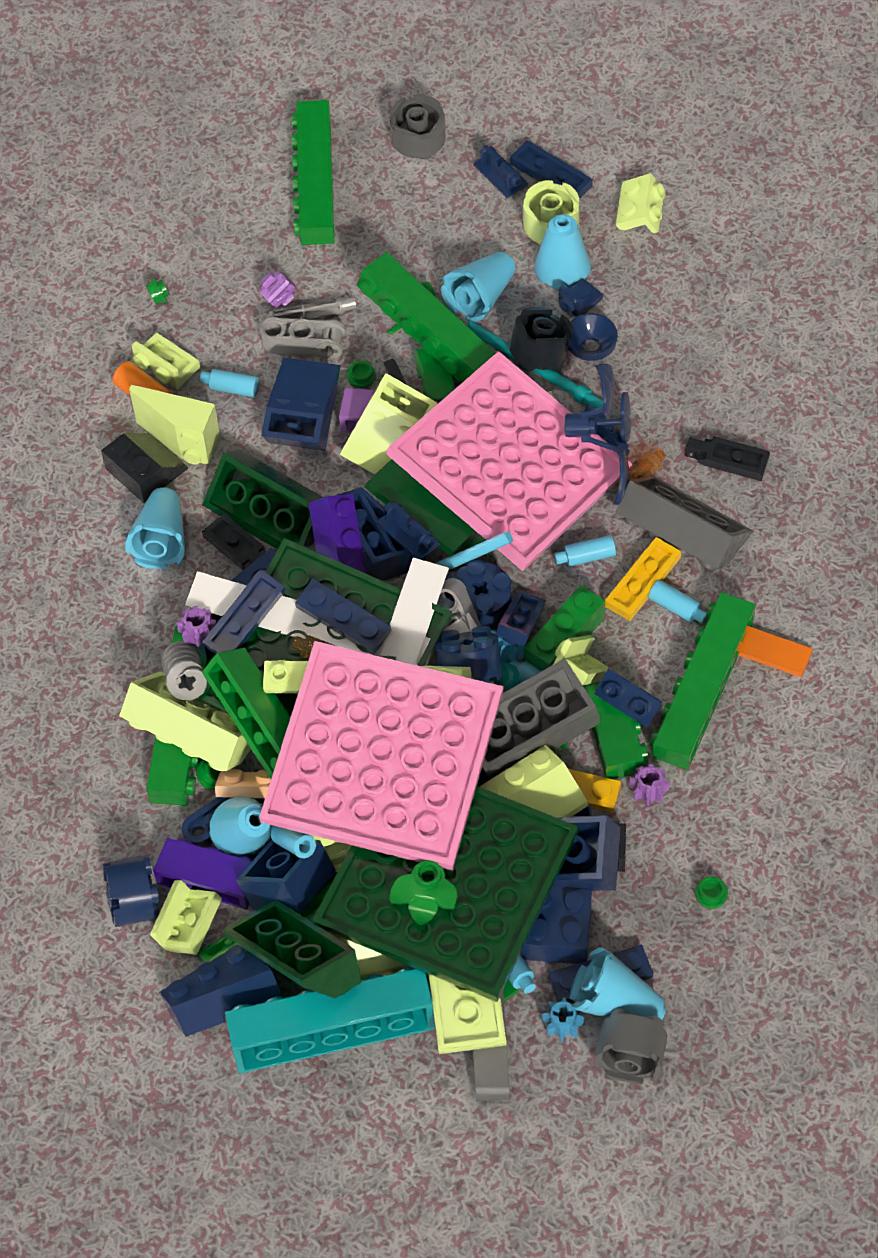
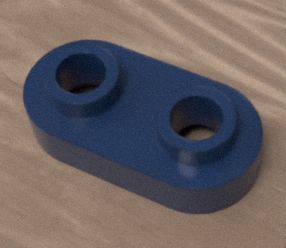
(201, 821)

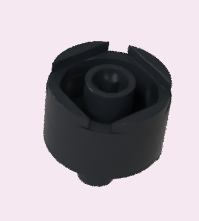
(540, 339)

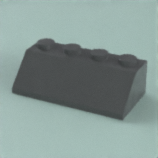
(682, 521)
(538, 713)

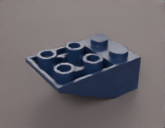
(301, 404)

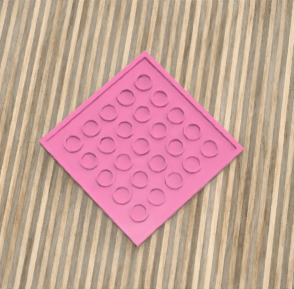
(504, 460)
(382, 755)

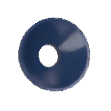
(593, 327)

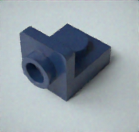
(579, 298)

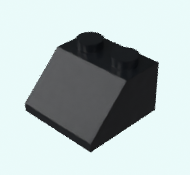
(141, 463)

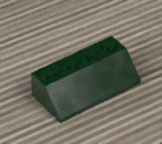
(397, 485)
(261, 500)
(298, 949)

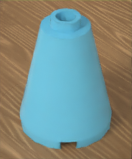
(562, 254)
(477, 285)
(158, 531)
(238, 829)
(612, 985)

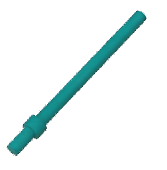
(580, 393)

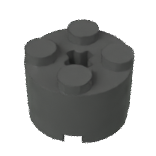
(417, 126)
(631, 1047)

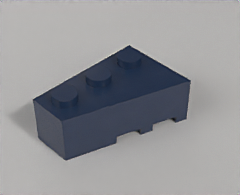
(381, 552)
(218, 987)

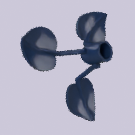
(586, 424)

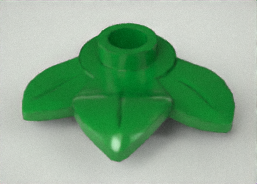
(422, 896)

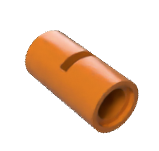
(130, 374)

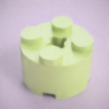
(543, 203)

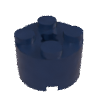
(488, 590)
(471, 649)
(130, 890)

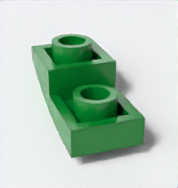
(435, 379)

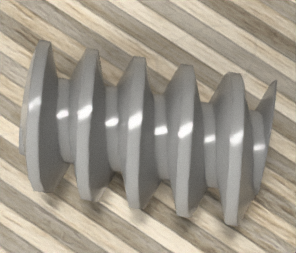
(183, 670)

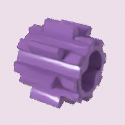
(277, 289)
(195, 625)
(649, 792)

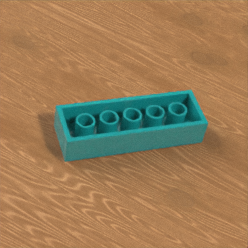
(318, 1024)

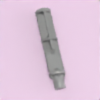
(311, 311)

